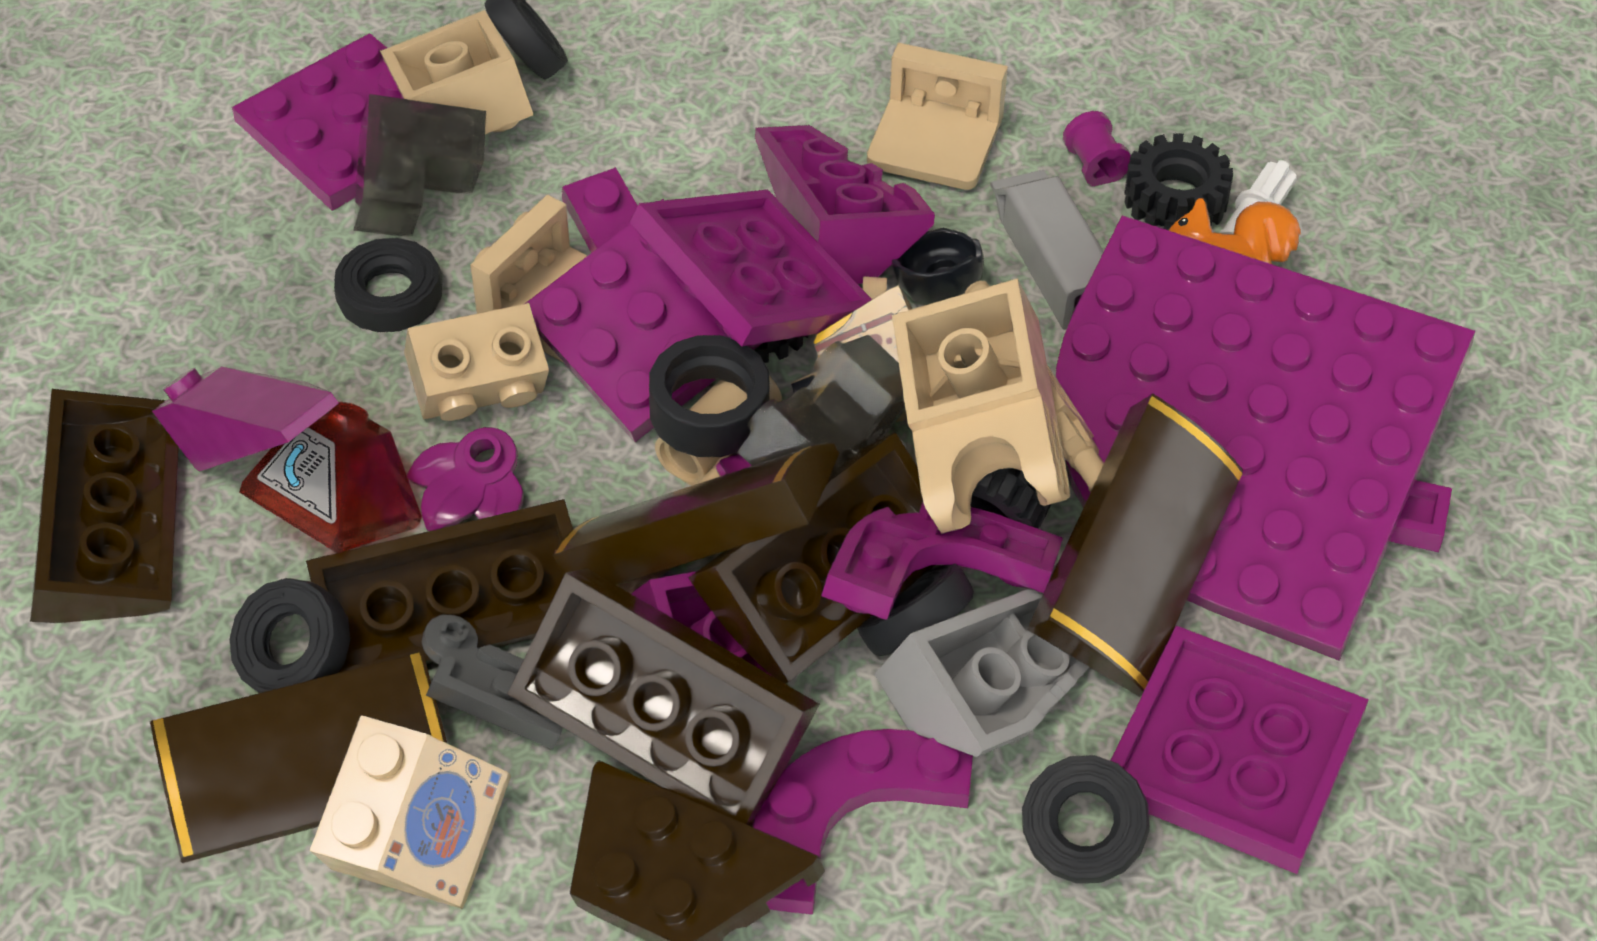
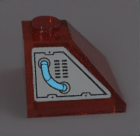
(337, 481)

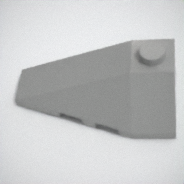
(979, 676)

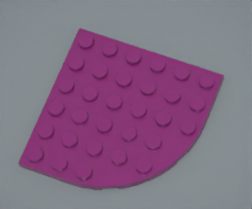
(1300, 383)

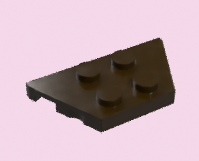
(676, 865)

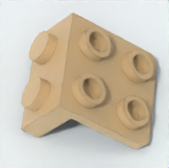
(939, 116)
(525, 260)

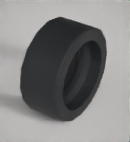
(706, 359)

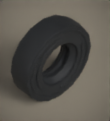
(527, 36)
(395, 311)
(928, 601)
(261, 614)
(1093, 776)

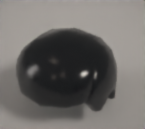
(939, 266)

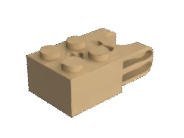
(978, 398)

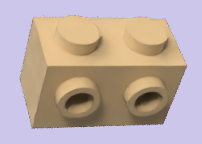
(476, 362)

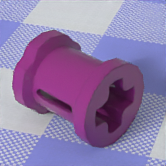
(1093, 142)

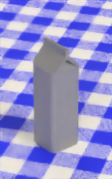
(1049, 237)

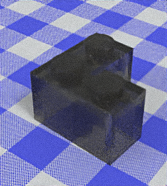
(413, 149)
(846, 404)

